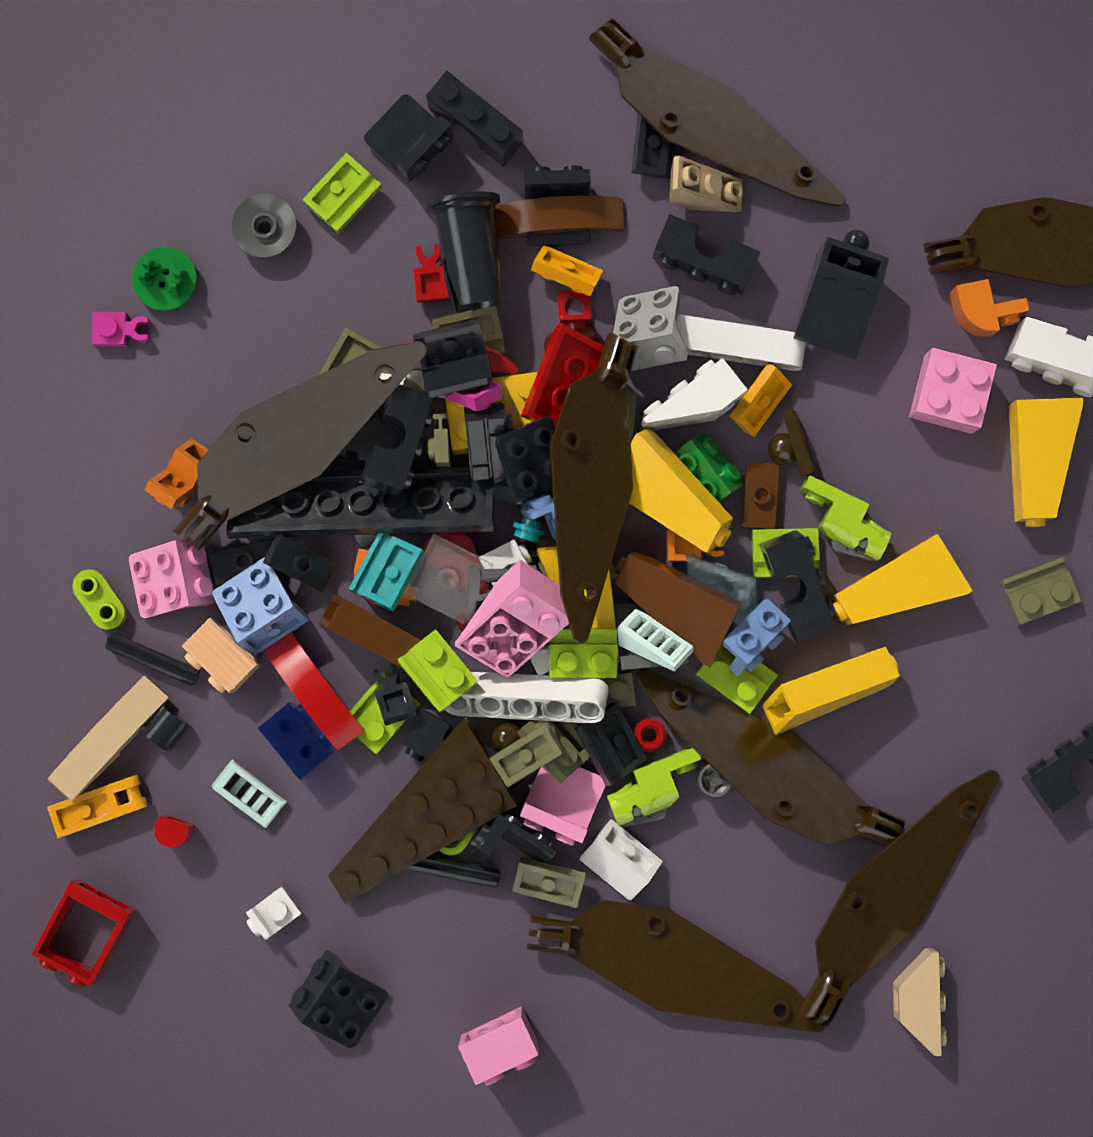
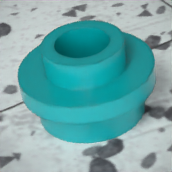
(529, 530)

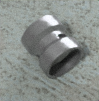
(711, 782)

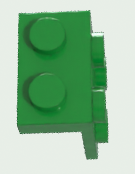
(709, 466)

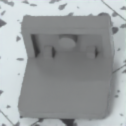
(651, 324)

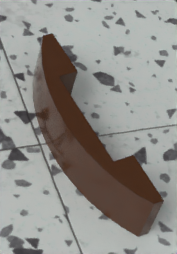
(559, 215)

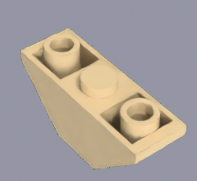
(703, 187)
(920, 1001)

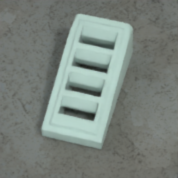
(638, 627)
(225, 776)

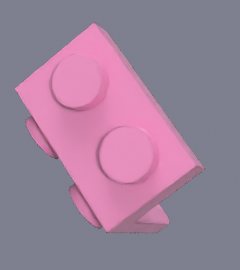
(171, 578)
(563, 806)

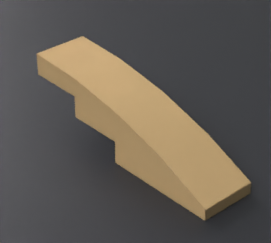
(107, 738)

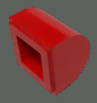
(173, 831)

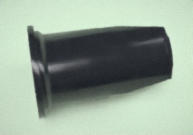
(469, 248)

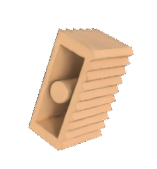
(220, 656)

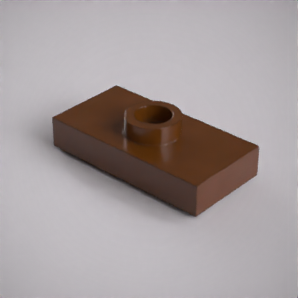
(760, 495)

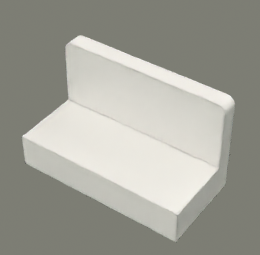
(621, 860)

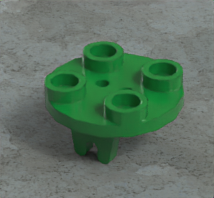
(179, 283)

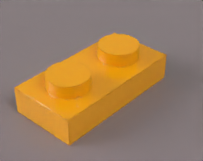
(566, 270)
(761, 400)

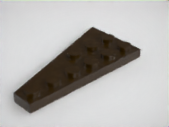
(439, 805)

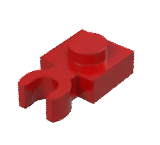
(430, 279)

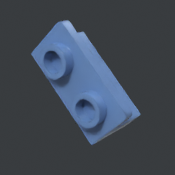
(541, 506)
(754, 634)

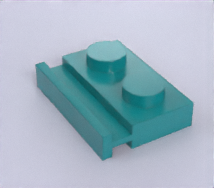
(386, 571)

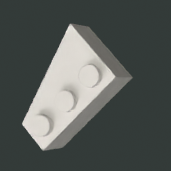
(1053, 354)

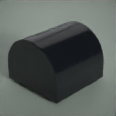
(165, 728)

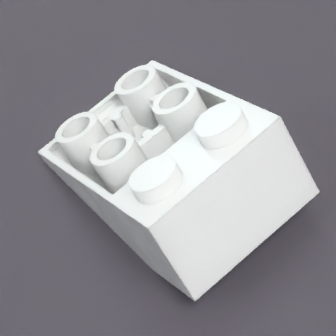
(700, 401)

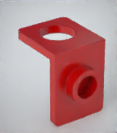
(579, 321)

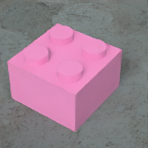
(952, 390)
(499, 1047)

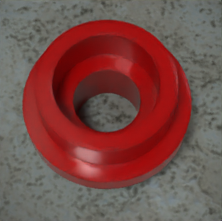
(660, 737)

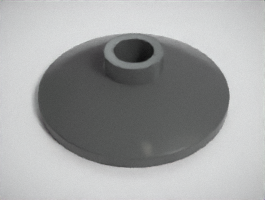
(262, 210)

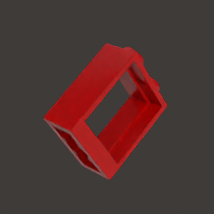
(99, 901)

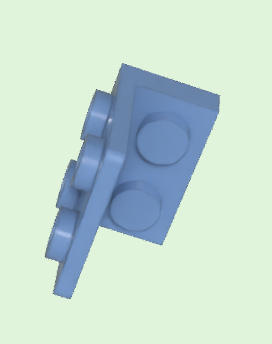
(258, 608)

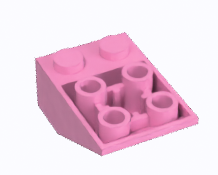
(514, 620)

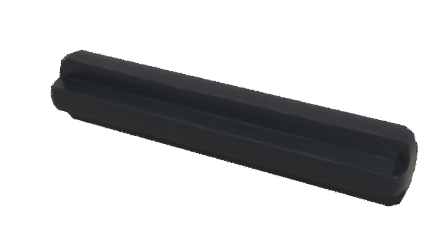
(152, 659)
(457, 871)

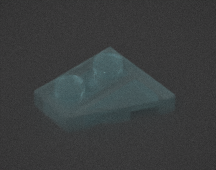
(735, 584)

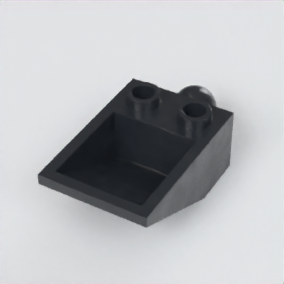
(841, 294)

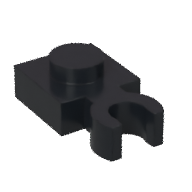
(393, 698)

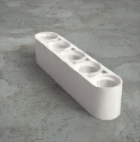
(741, 343)
(533, 698)

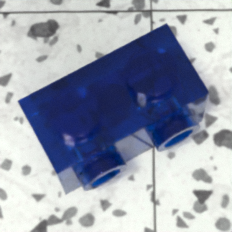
(296, 739)

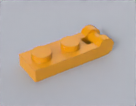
(96, 807)

